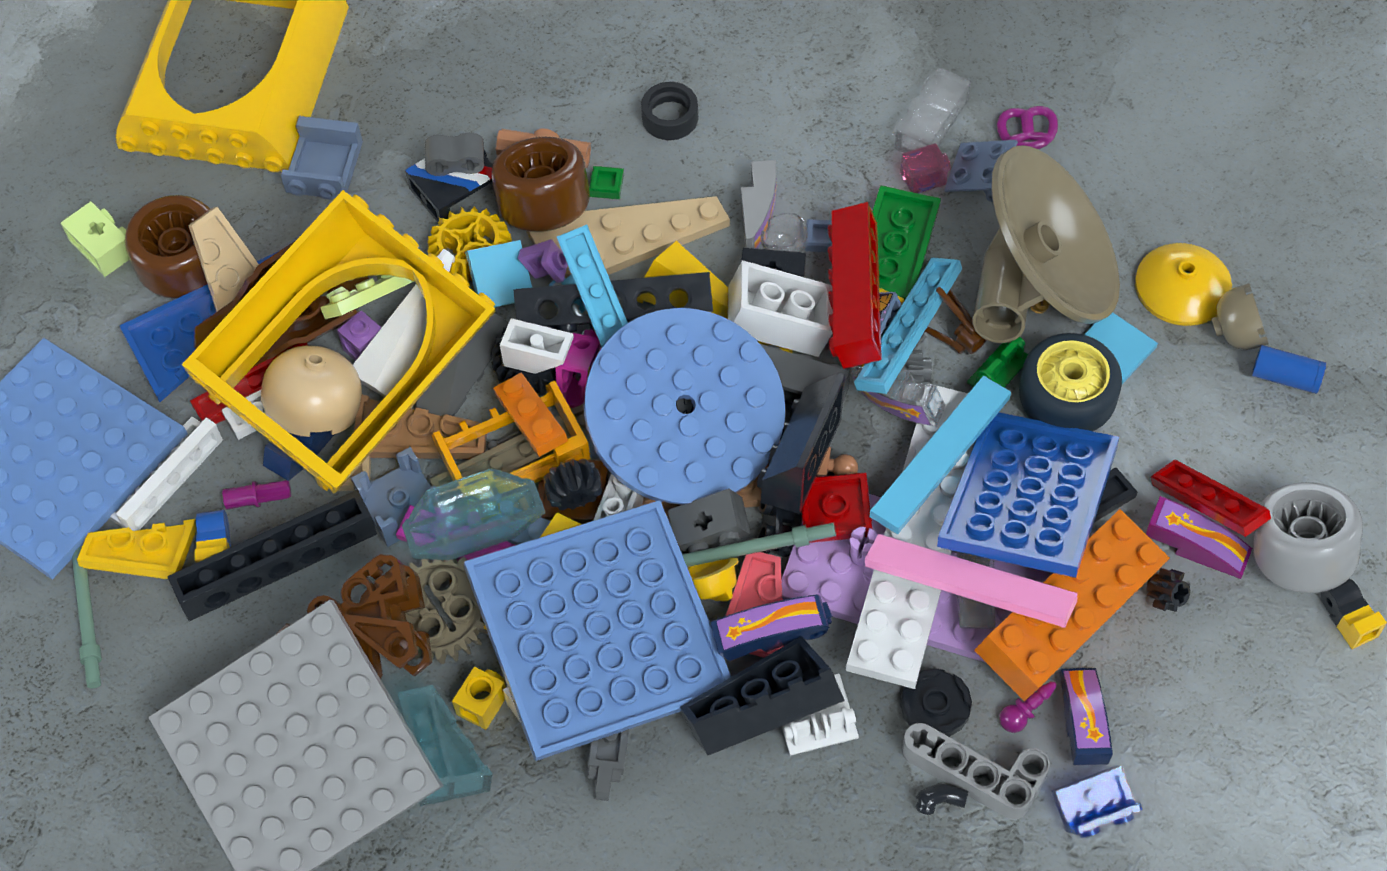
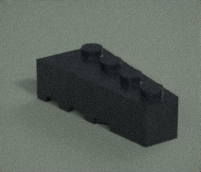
(763, 697)

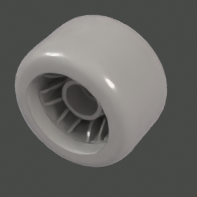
(1310, 538)

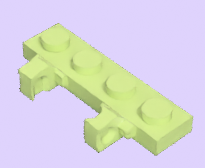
(344, 301)

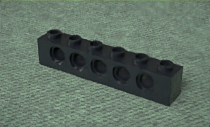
(529, 300)
(272, 555)

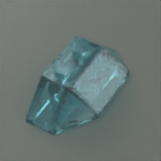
(471, 515)

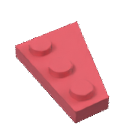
(757, 585)

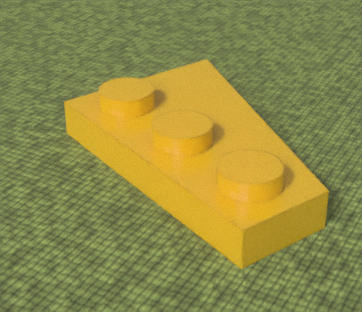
(140, 552)

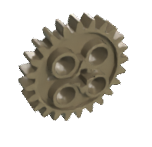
(453, 599)

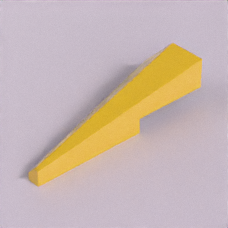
(678, 261)

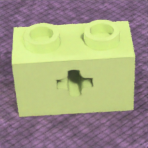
(97, 238)

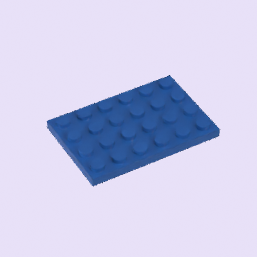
(1030, 494)

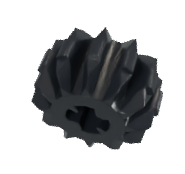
(572, 484)

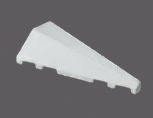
(397, 342)

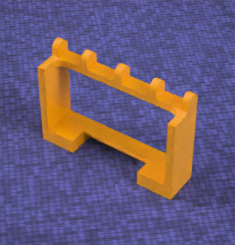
(575, 448)

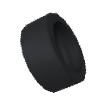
(664, 93)

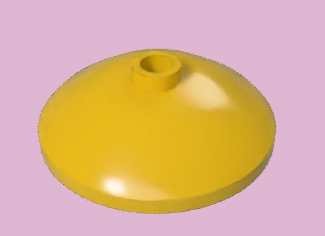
(1179, 295)

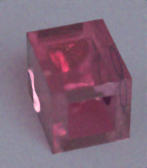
(925, 168)

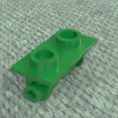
(1002, 364)

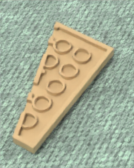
(643, 231)

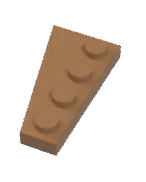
(415, 431)

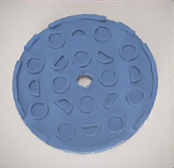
(636, 416)

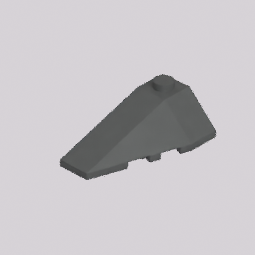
(453, 384)

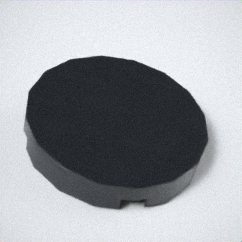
(937, 701)

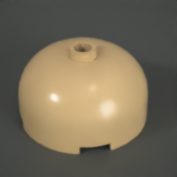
(311, 391)

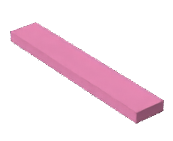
(971, 580)

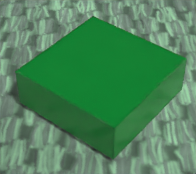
(606, 182)

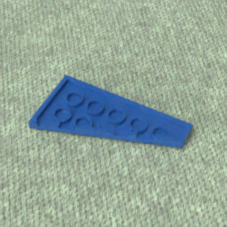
(166, 338)

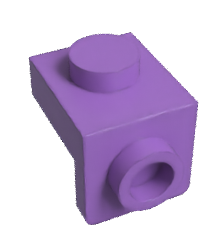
(543, 260)

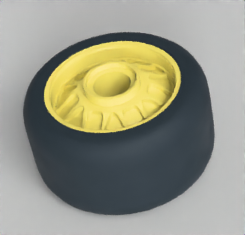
(1070, 382)

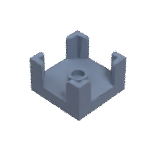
(392, 494)

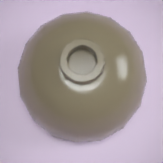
(1239, 319)

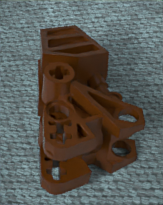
(380, 615)

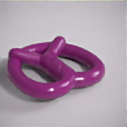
(1041, 139)

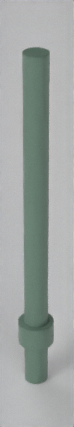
(799, 536)
(89, 651)

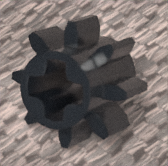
(1168, 589)

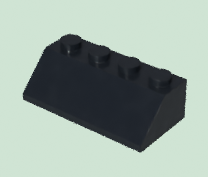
(803, 445)

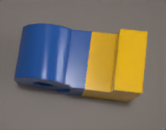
(212, 534)

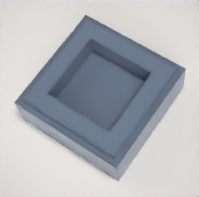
(818, 235)

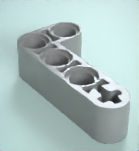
(974, 764)

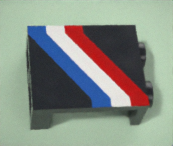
(443, 192)

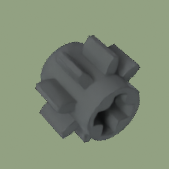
(919, 367)

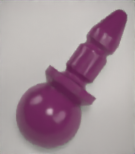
(1015, 717)

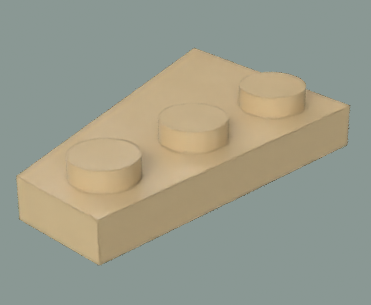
(222, 256)

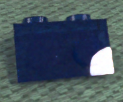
(1095, 802)

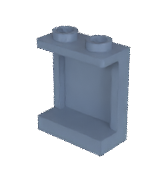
(323, 157)

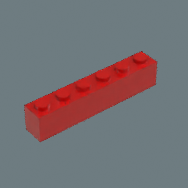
(854, 286)

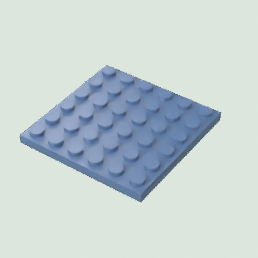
(70, 454)
(596, 628)

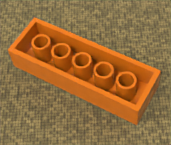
(1113, 568)

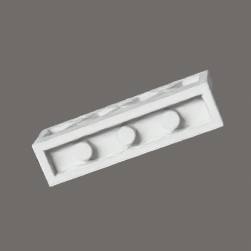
(169, 475)

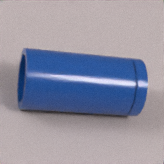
(1289, 369)

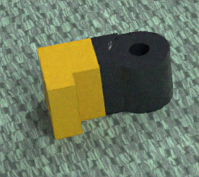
(1352, 614)

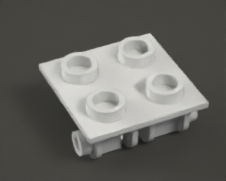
(822, 728)

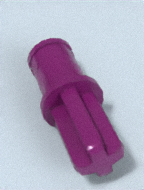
(255, 494)

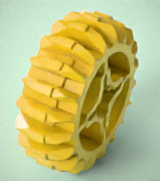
(466, 233)

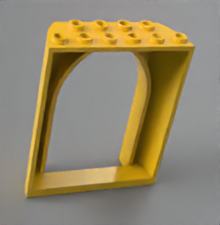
(255, 128)
(336, 248)

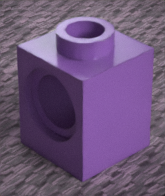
(357, 334)

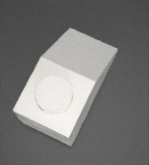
(534, 346)

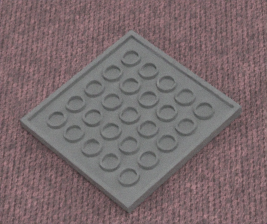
(296, 748)

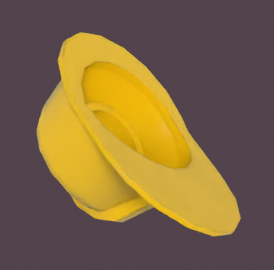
(715, 579)

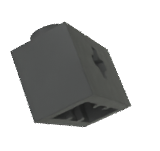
(710, 521)

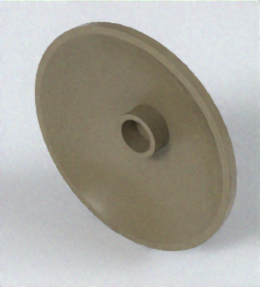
(1045, 249)

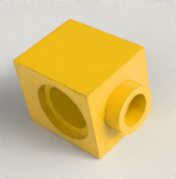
(480, 711)

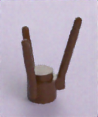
(967, 337)

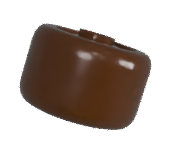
(540, 184)
(163, 246)

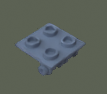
(975, 165)

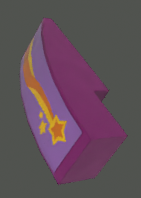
(1198, 538)

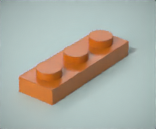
(530, 414)

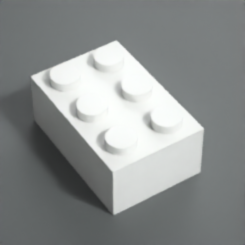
(780, 308)

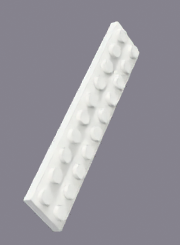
(898, 610)

